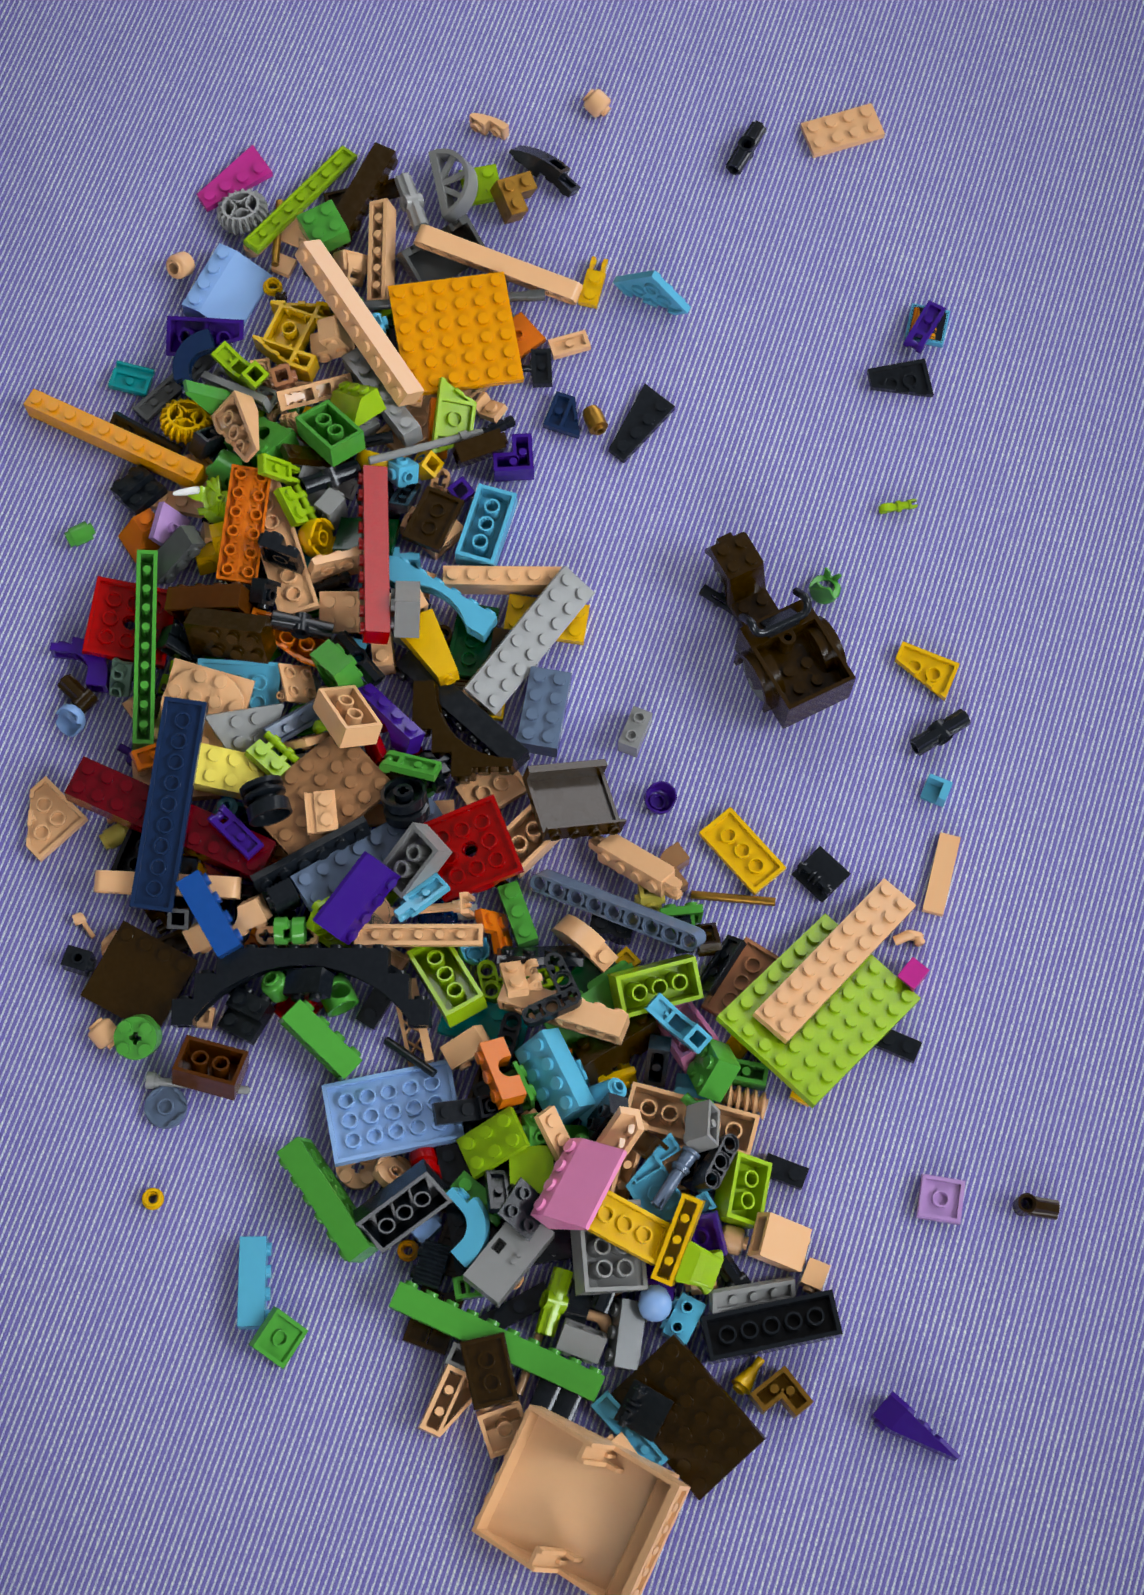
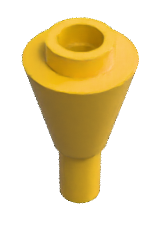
(744, 1381)

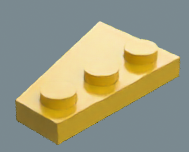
(928, 668)

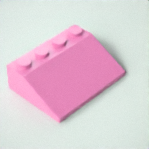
(577, 1184)

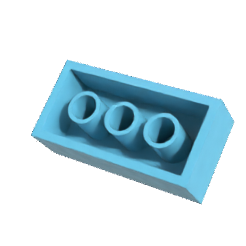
(486, 527)
(555, 1075)

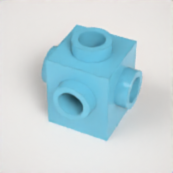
(403, 472)

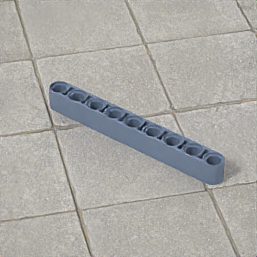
(626, 908)

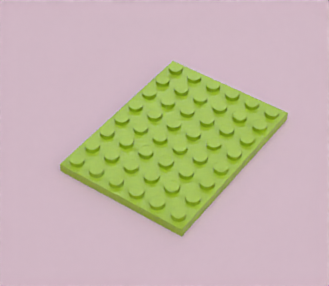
(835, 1035)

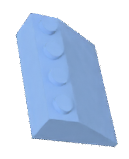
(226, 287)

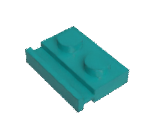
(131, 379)

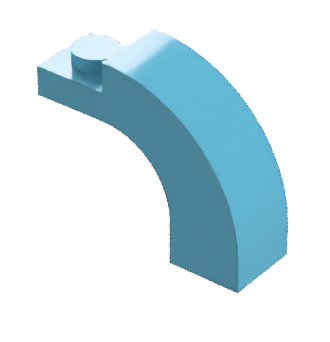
(477, 1229)

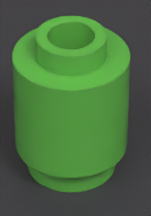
(80, 534)

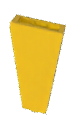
(433, 650)

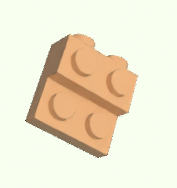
(499, 1425)

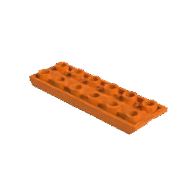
(243, 524)

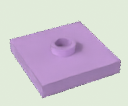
(165, 523)
(940, 1199)

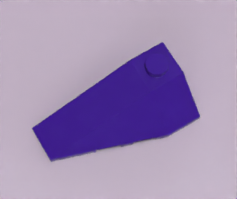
(182, 327)
(898, 1419)

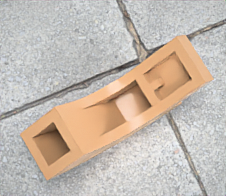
(580, 935)

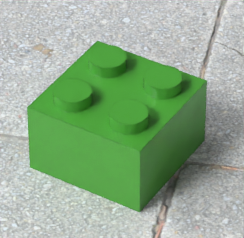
(324, 224)
(713, 1070)

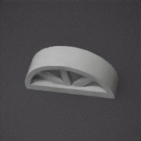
(450, 210)

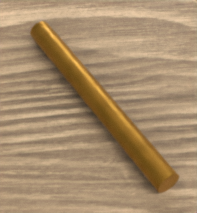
(276, 243)
(736, 898)

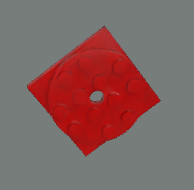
(110, 610)
(481, 827)

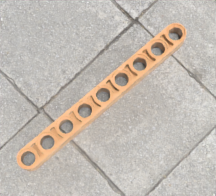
(492, 261)

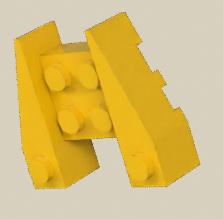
(290, 335)

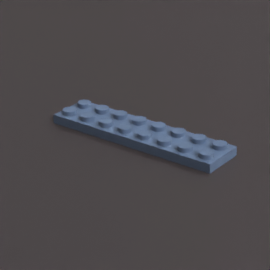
(325, 875)

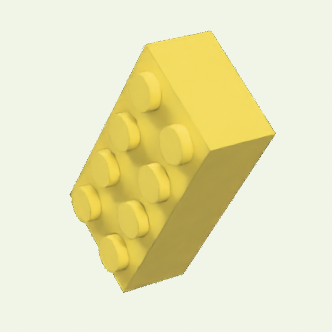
(224, 771)

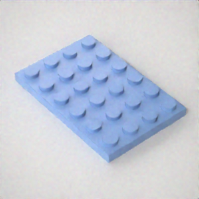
(388, 1113)

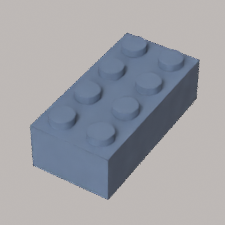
(544, 710)

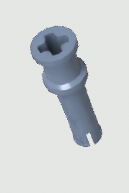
(680, 1169)

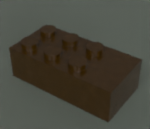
(230, 635)

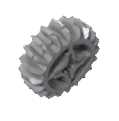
(242, 211)

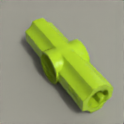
(553, 1302)

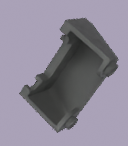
(427, 266)

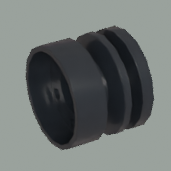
(265, 800)

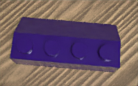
(356, 898)

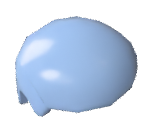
(70, 720)
(655, 1303)

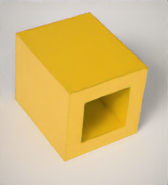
(429, 464)

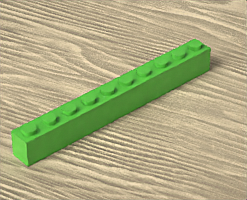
(144, 649)
(523, 1353)

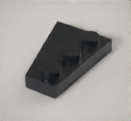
(902, 378)

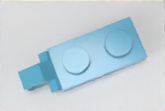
(421, 897)

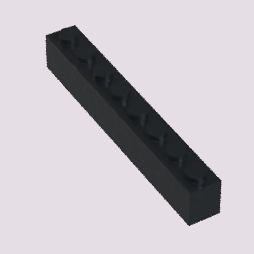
(466, 714)

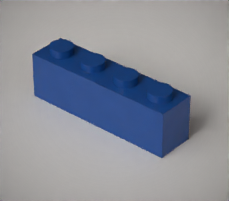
(209, 913)

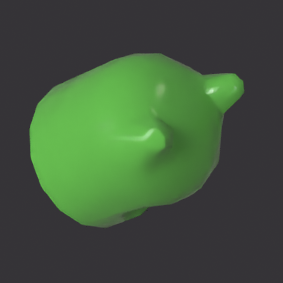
(342, 997)

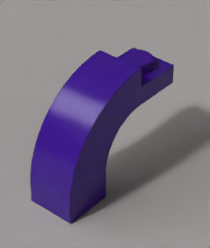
(97, 669)

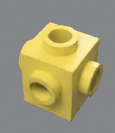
(648, 899)

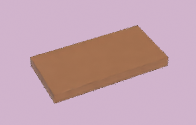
(746, 969)

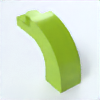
(241, 371)

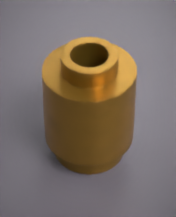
(595, 420)

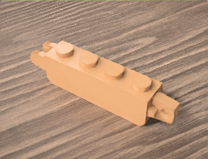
(637, 865)

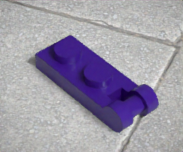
(924, 326)
(236, 832)

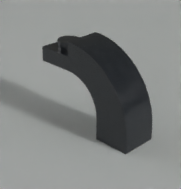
(182, 915)

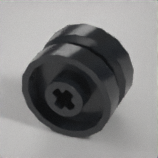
(405, 802)

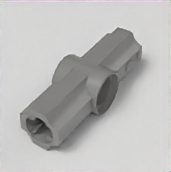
(411, 201)

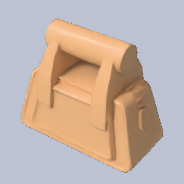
(352, 264)

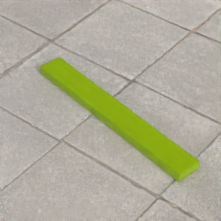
(300, 200)

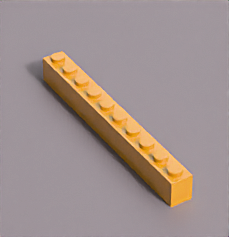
(115, 439)

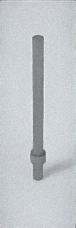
(461, 436)

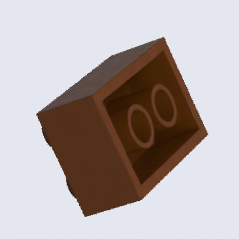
(210, 1067)

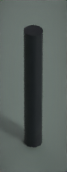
(410, 1057)

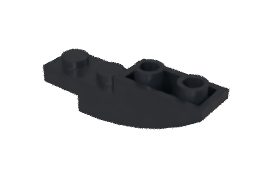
(545, 164)
(467, 1110)

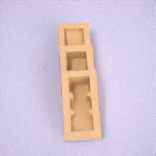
(310, 392)

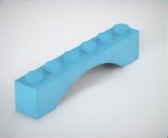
(477, 620)

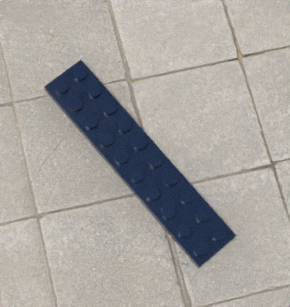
(168, 804)

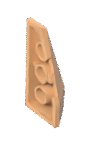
(239, 424)

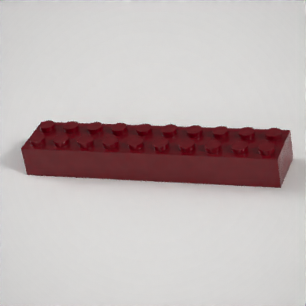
(125, 802)

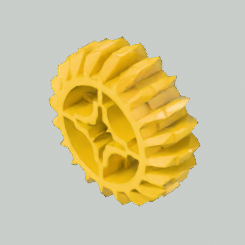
(182, 419)

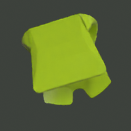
(700, 1267)

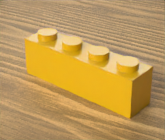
(677, 1238)

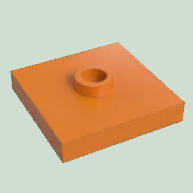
(527, 335)

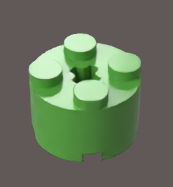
(222, 466)
(147, 1029)

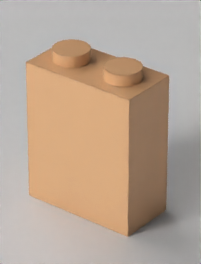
(779, 1242)

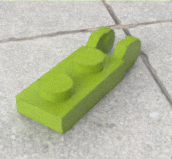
(277, 469)

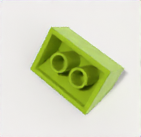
(358, 401)

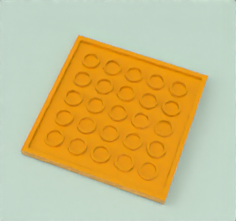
(457, 331)

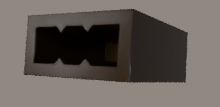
(479, 448)

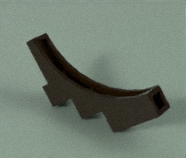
(465, 760)

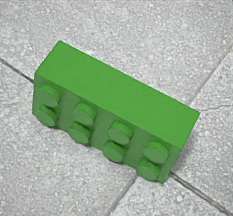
(320, 1040)

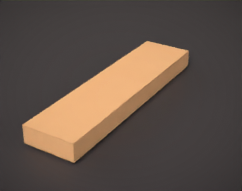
(941, 874)

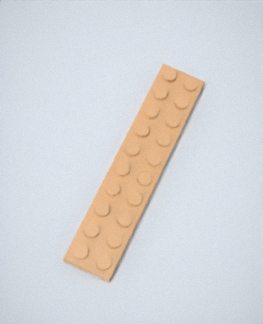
(834, 961)

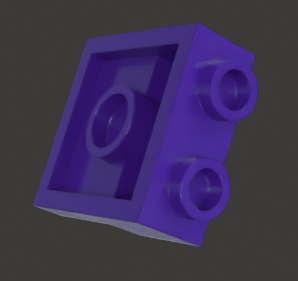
(710, 1233)

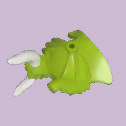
(211, 496)

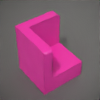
(913, 974)

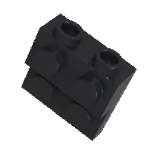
(138, 490)
(276, 552)
(246, 1014)

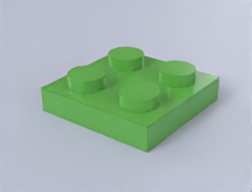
(278, 1337)

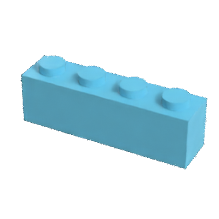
(253, 1281)

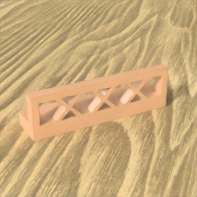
(424, 1036)
(620, 1129)

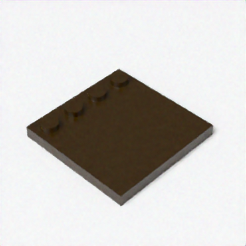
(139, 975)

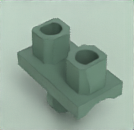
(121, 678)

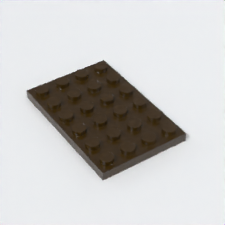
(705, 1427)

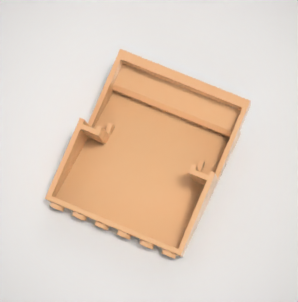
(580, 1506)

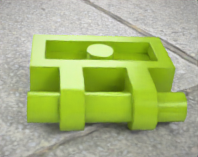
(291, 506)
(266, 759)

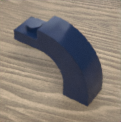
(189, 352)

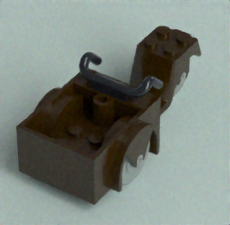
(785, 652)

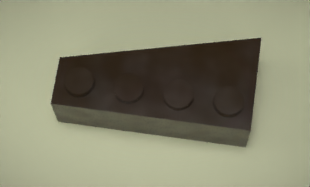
(601, 1056)

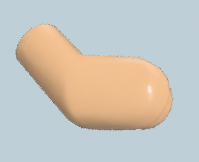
(909, 935)

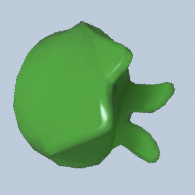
(823, 594)

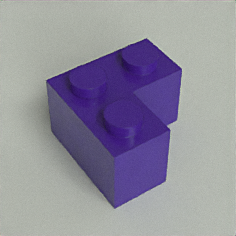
(516, 464)

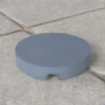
(165, 1107)

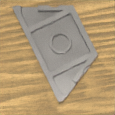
(243, 727)

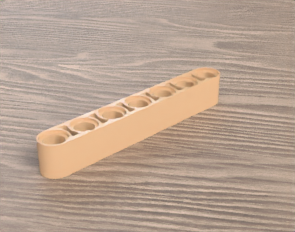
(122, 881)

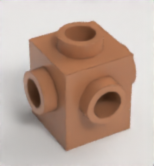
(280, 373)

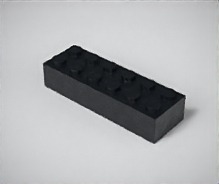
(770, 1326)

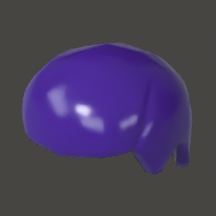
(660, 797)

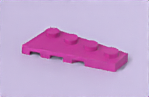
(243, 173)

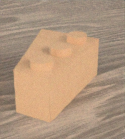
(447, 1402)

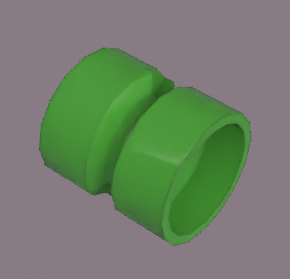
(297, 932)

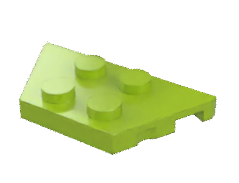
(452, 413)

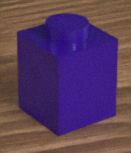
(461, 489)

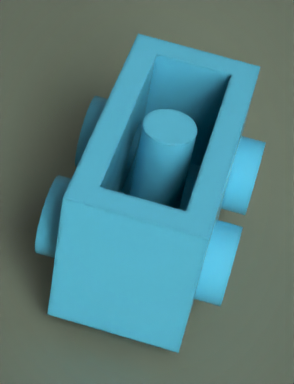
(683, 1319)

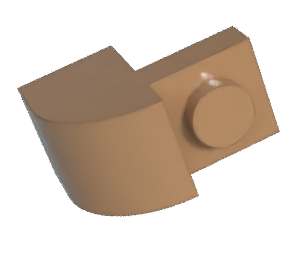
(678, 859)

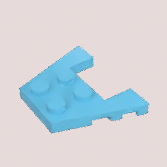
(650, 1178)

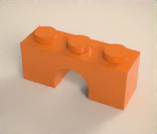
(504, 1089)

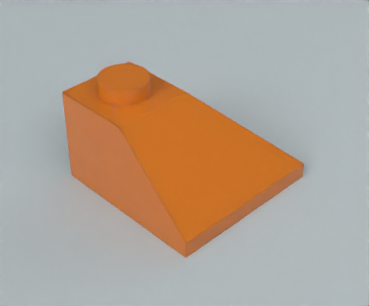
(136, 534)

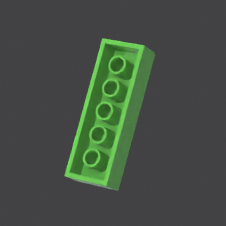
(326, 1197)

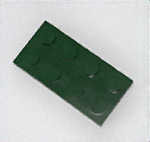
(467, 650)

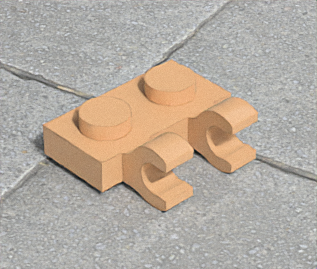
(514, 977)

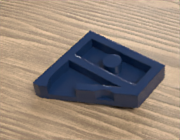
(563, 416)

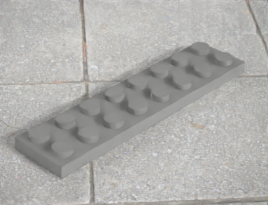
(528, 640)

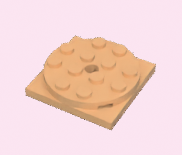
(217, 688)

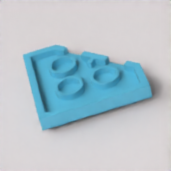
(653, 290)

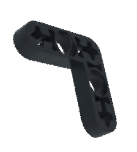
(563, 992)

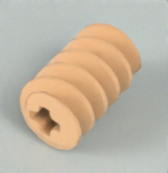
(746, 1100)

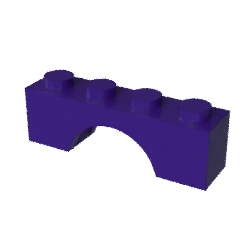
(403, 732)

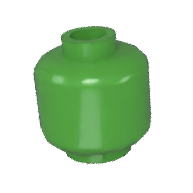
(273, 986)

